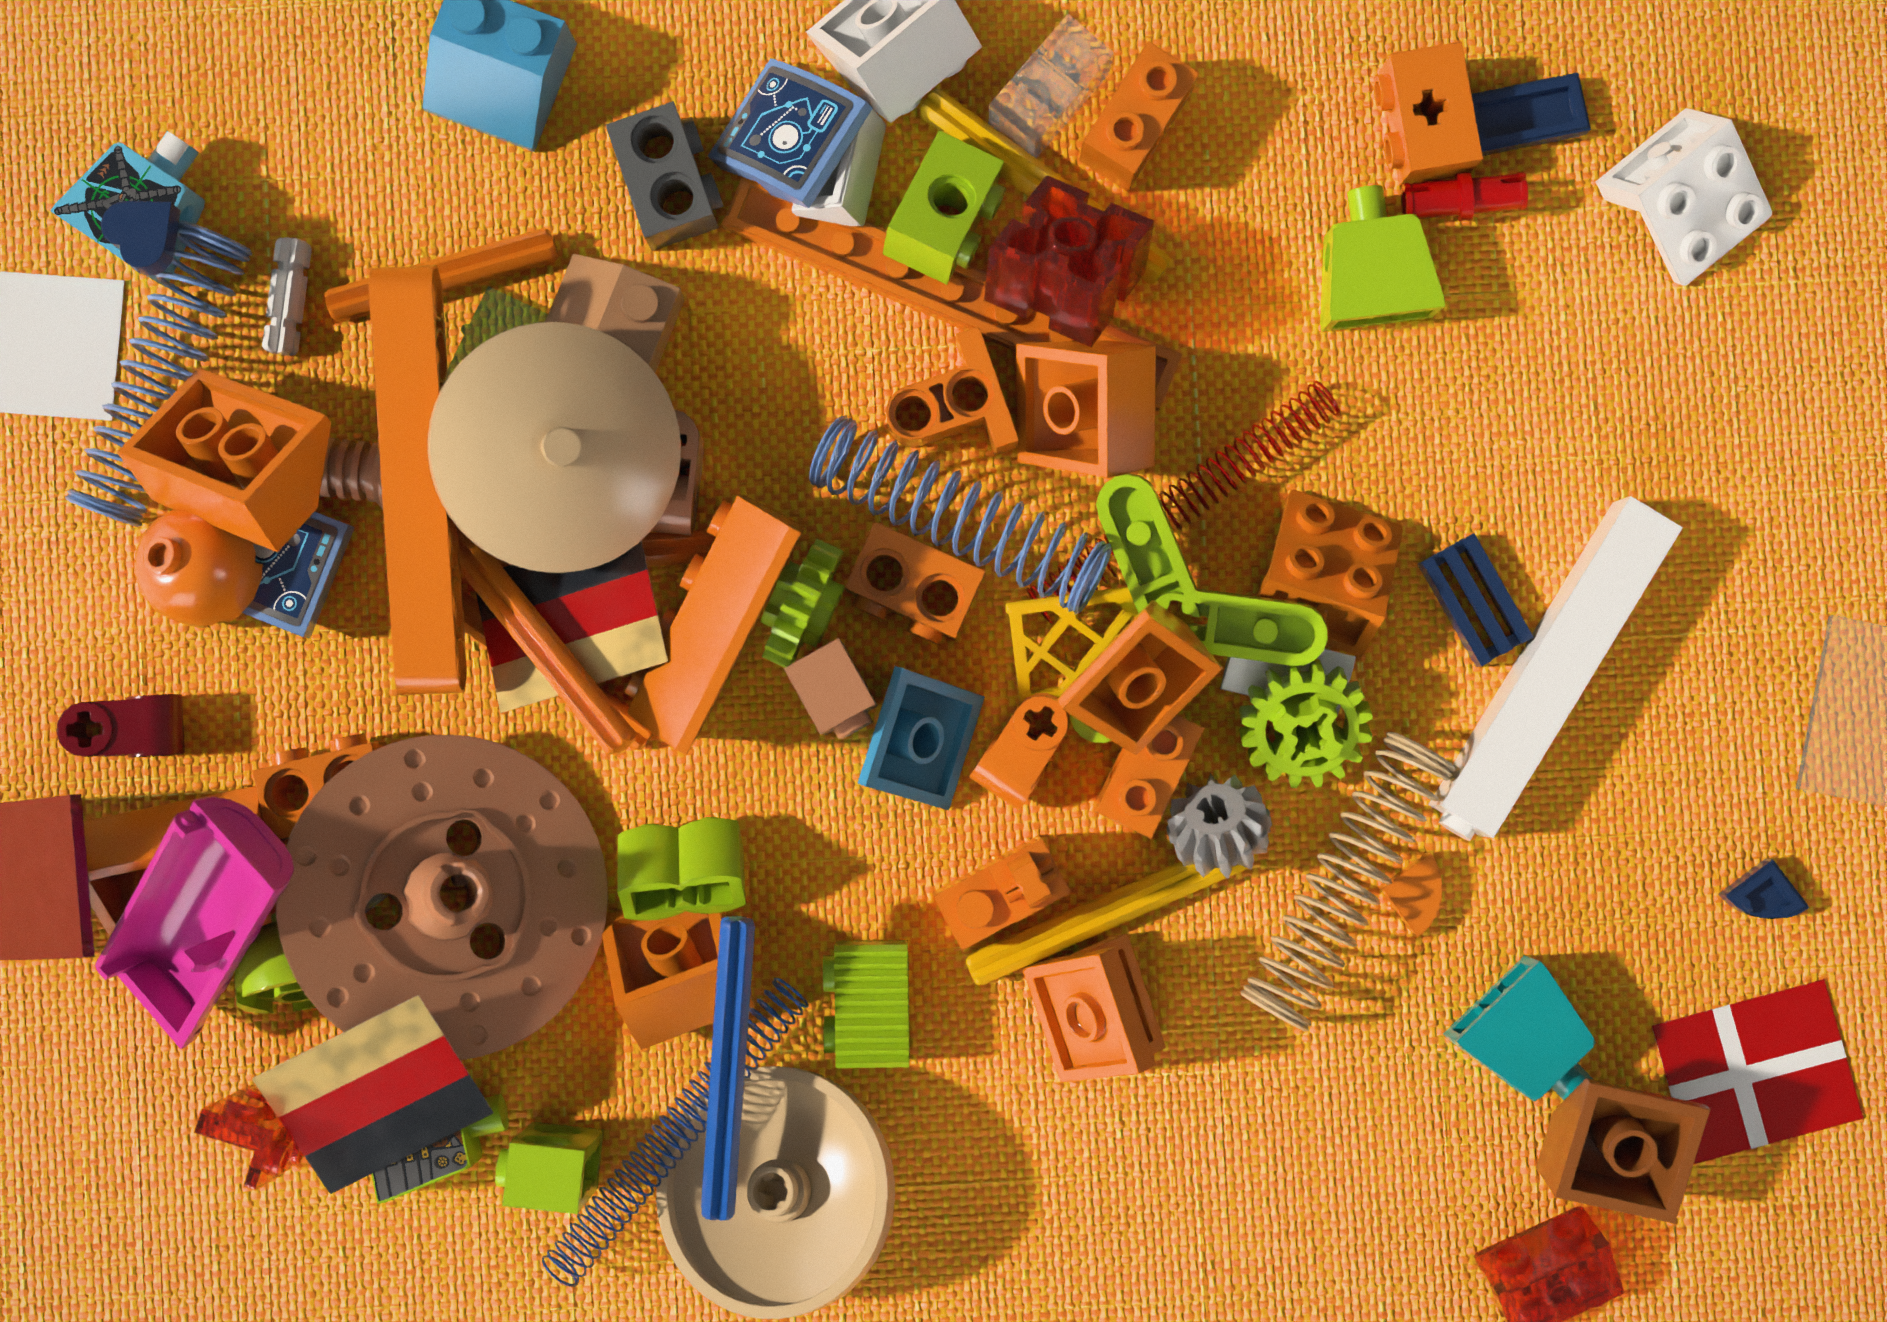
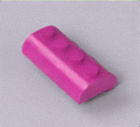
(196, 913)

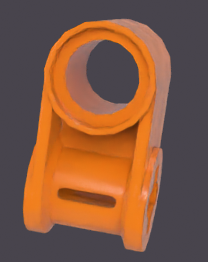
(1016, 756)

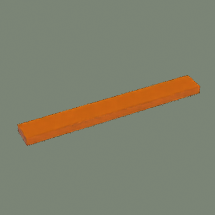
(858, 257)

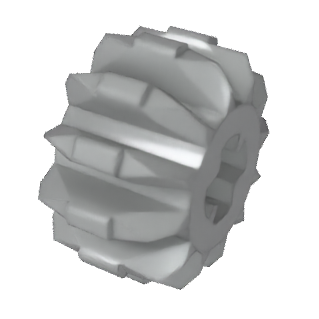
(1219, 826)

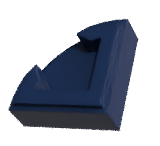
(1764, 893)

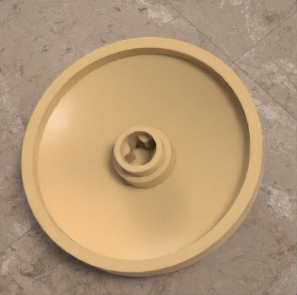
(554, 447)
(807, 1199)

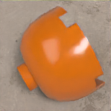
(195, 570)

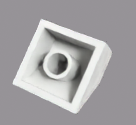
(895, 48)

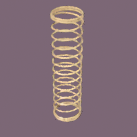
(1408, 752)

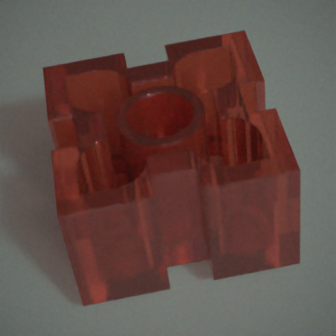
(1068, 260)

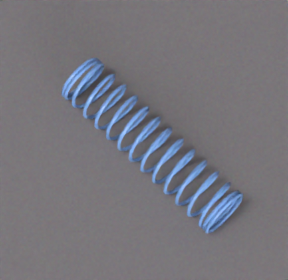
(212, 241)
(1087, 578)

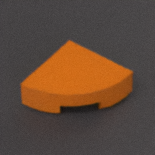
(1416, 893)

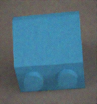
(496, 68)

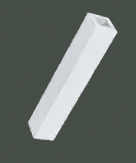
(1554, 668)

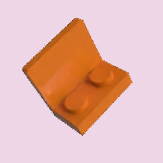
(1337, 564)

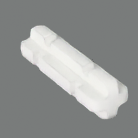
(286, 296)

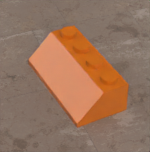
(714, 619)

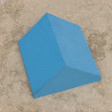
(921, 739)

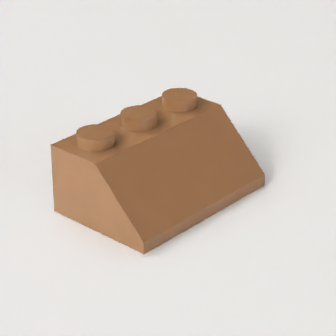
(620, 304)

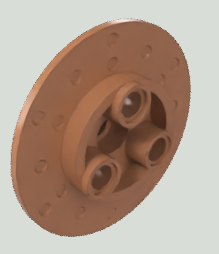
(385, 832)

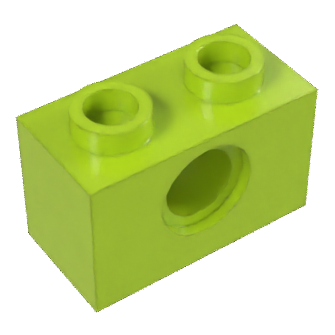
(953, 177)

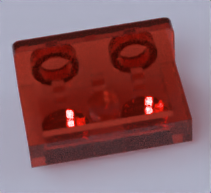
(251, 1123)
(1551, 1270)

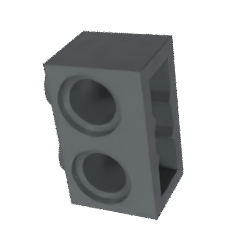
(654, 180)

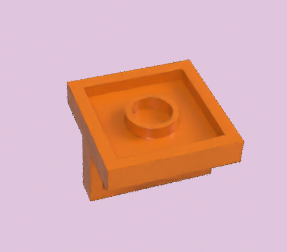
(1095, 1011)

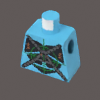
(130, 177)

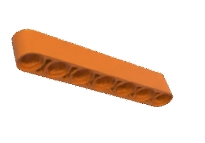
(418, 531)

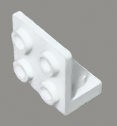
(1691, 191)

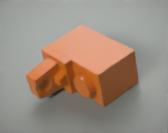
(1001, 892)

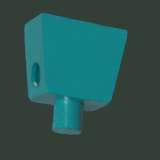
(1526, 1033)

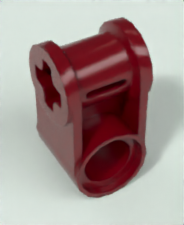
(130, 727)

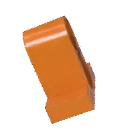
(946, 417)

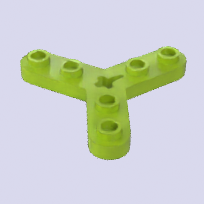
(1157, 571)

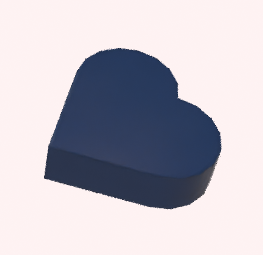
(143, 233)

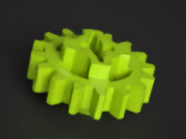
(802, 603)
(1311, 703)

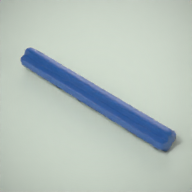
(727, 1067)

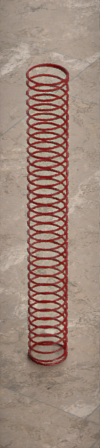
(1256, 458)

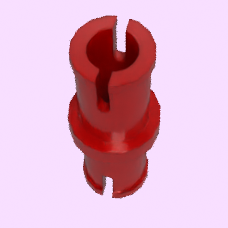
(1465, 196)

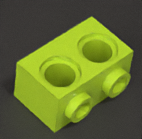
(550, 1167)

